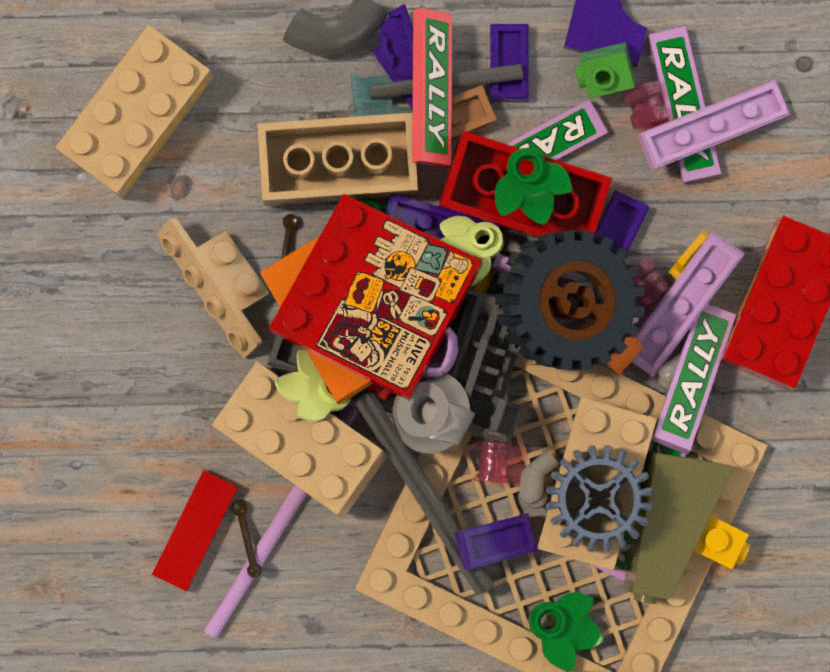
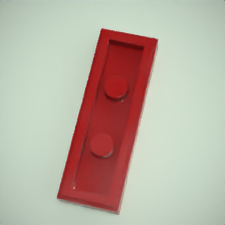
(195, 530)

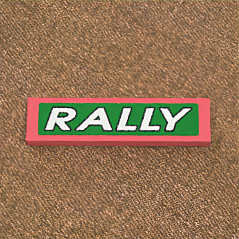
(432, 87)

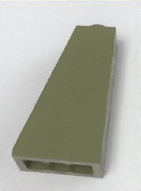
(683, 503)

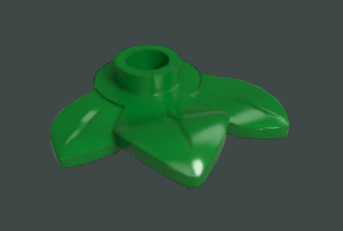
(531, 192)
(570, 631)

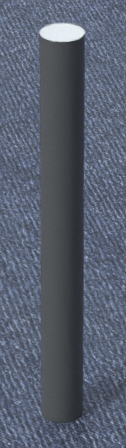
(459, 80)

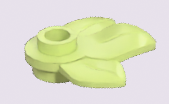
(463, 234)
(308, 390)

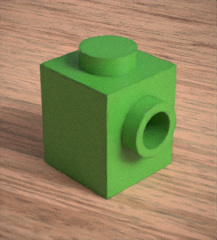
(605, 70)

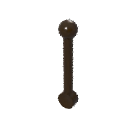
(290, 223)
(239, 509)

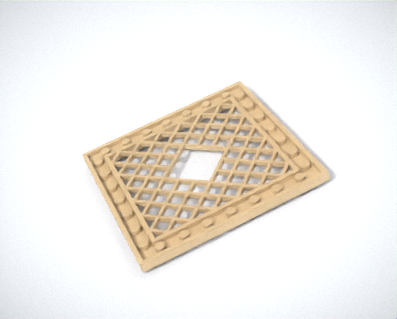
(657, 629)

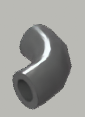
(335, 33)

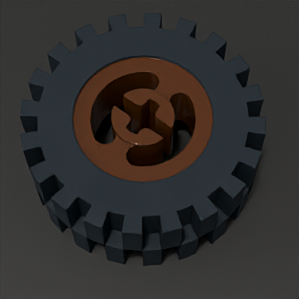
(534, 282)

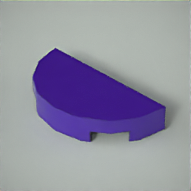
(397, 42)

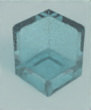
(361, 96)

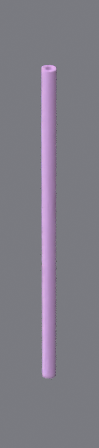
(266, 545)

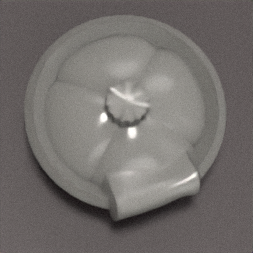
(434, 415)

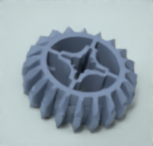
(624, 523)

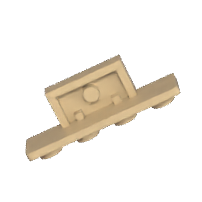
(220, 279)

